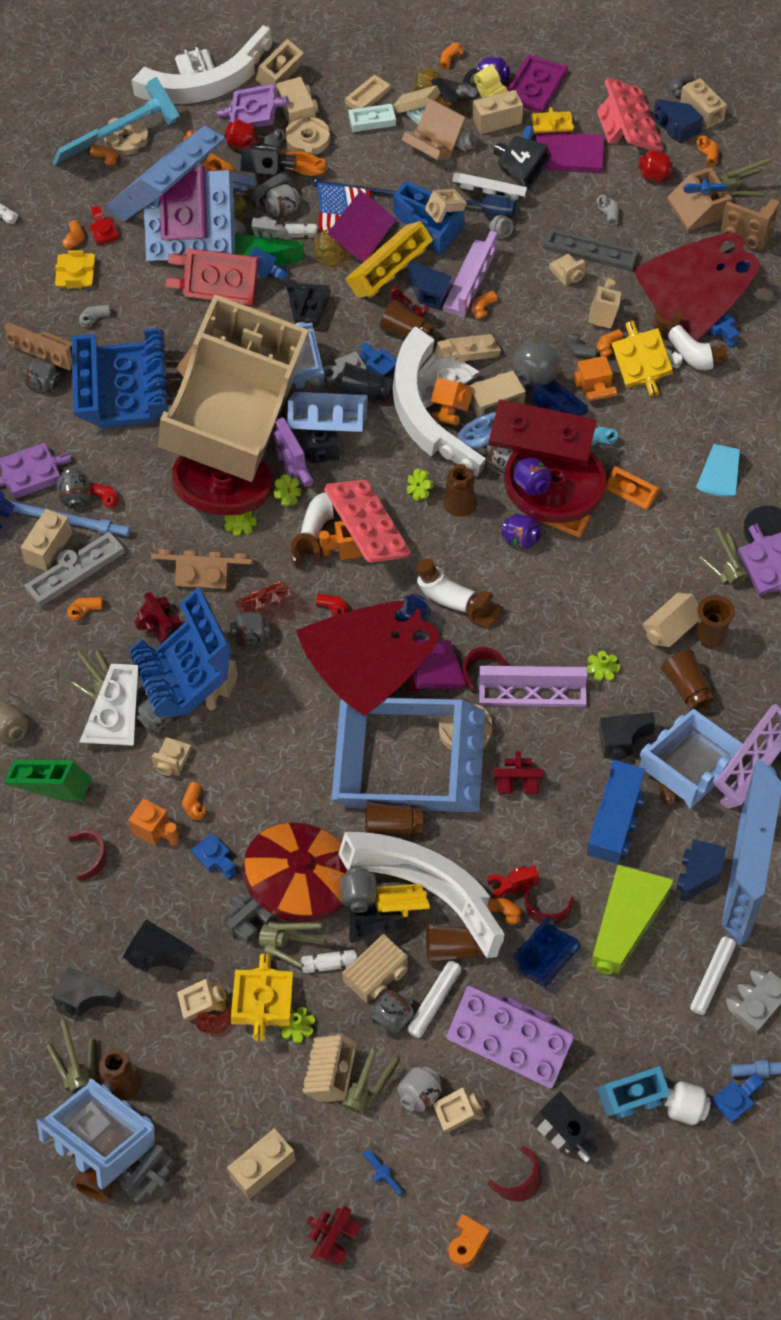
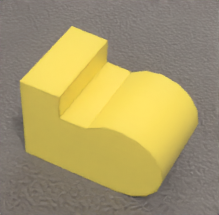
(489, 82)

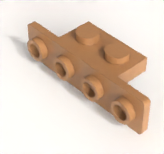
(41, 345)
(201, 570)

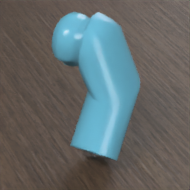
(604, 436)

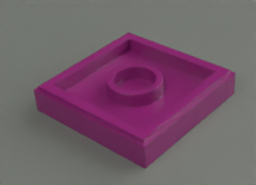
(439, 669)

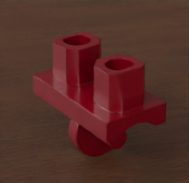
(153, 618)
(505, 777)
(341, 1223)

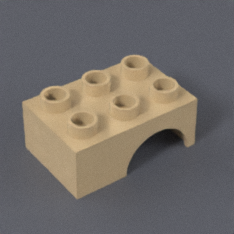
(233, 388)

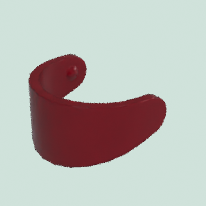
(399, 296)
(477, 654)
(99, 864)
(539, 917)
(525, 1190)

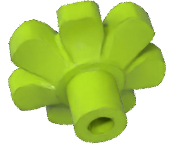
(419, 484)
(287, 490)
(240, 523)
(603, 666)
(299, 1026)

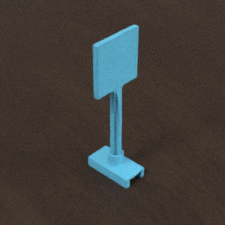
(159, 103)

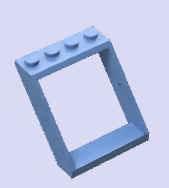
(165, 173)
(465, 755)
(752, 852)

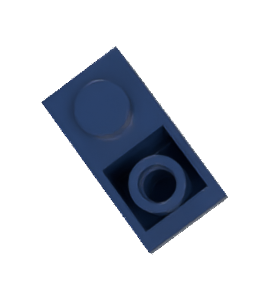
(678, 118)
(429, 285)
(703, 868)

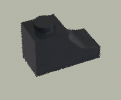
(620, 733)
(157, 947)
(81, 992)

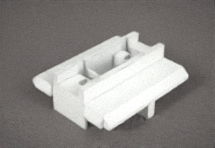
(194, 61)

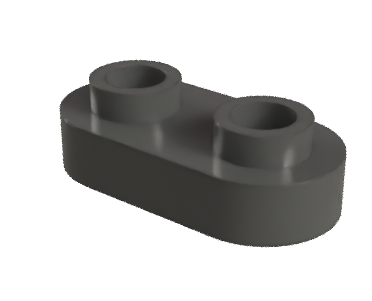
(259, 192)

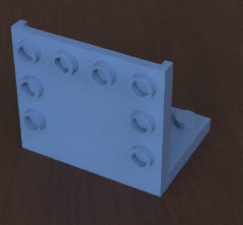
(219, 218)

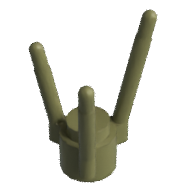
(732, 179)
(733, 570)
(97, 687)
(274, 936)
(78, 1074)
(357, 1096)

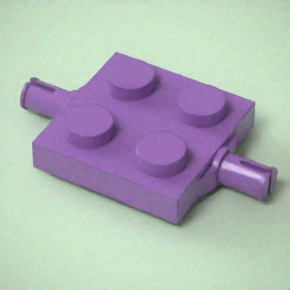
(254, 105)
(290, 452)
(31, 470)
(762, 561)

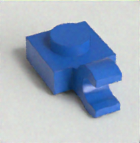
(266, 264)
(725, 327)
(378, 362)
(213, 855)
(735, 1100)

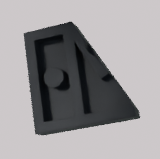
(308, 301)
(374, 923)

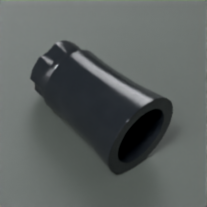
(364, 382)

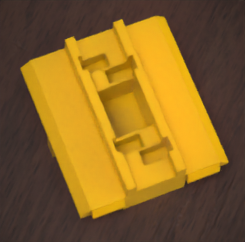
(552, 122)
(74, 270)
(401, 898)

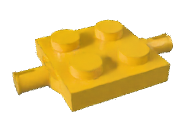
(642, 358)
(262, 997)

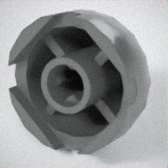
(535, 363)

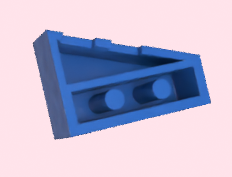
(410, 206)
(617, 812)

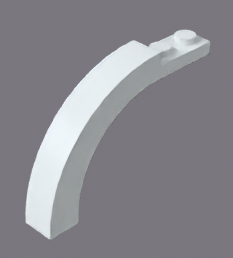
(210, 83)
(412, 413)
(435, 872)

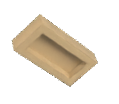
(368, 93)
(415, 99)

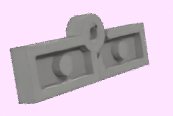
(74, 568)

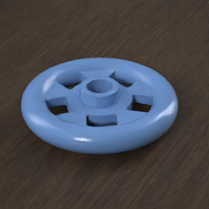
(479, 429)

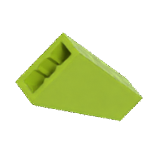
(628, 914)

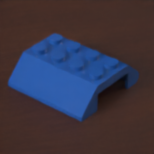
(119, 381)
(187, 663)

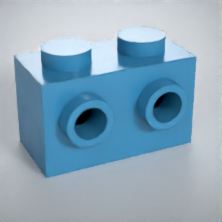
(633, 1091)

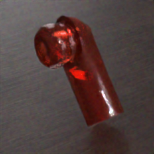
(212, 1023)

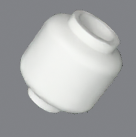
(687, 1103)

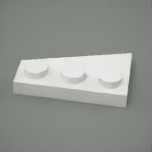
(489, 186)
(444, 369)
(115, 708)

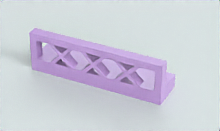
(471, 276)
(532, 677)
(767, 753)

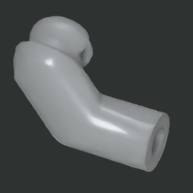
(610, 208)
(91, 314)

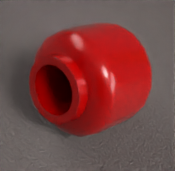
(240, 134)
(655, 166)

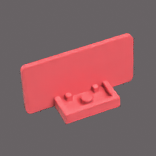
(628, 115)
(367, 521)

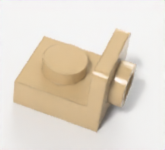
(444, 201)
(568, 270)
(171, 757)
(201, 998)
(459, 1109)

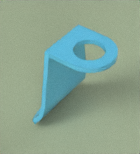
(720, 472)

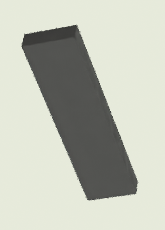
(591, 250)

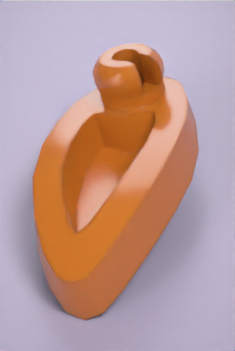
(309, 164)

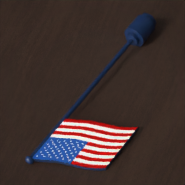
(336, 198)

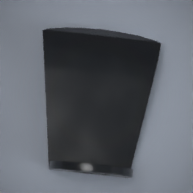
(454, 90)

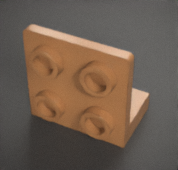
(436, 131)
(750, 225)

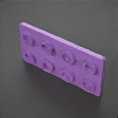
(511, 1035)

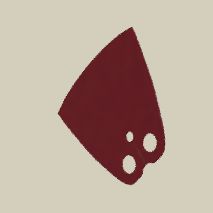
(692, 283)
(361, 658)

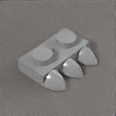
(269, 228)
(759, 1001)

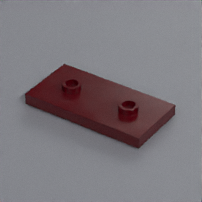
(542, 432)

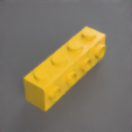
(389, 259)

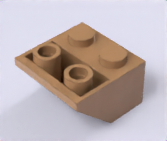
(696, 208)

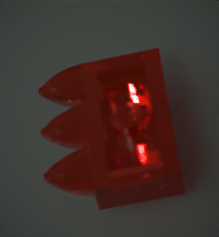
(271, 594)

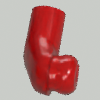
(107, 494)
(334, 603)

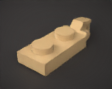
(468, 348)

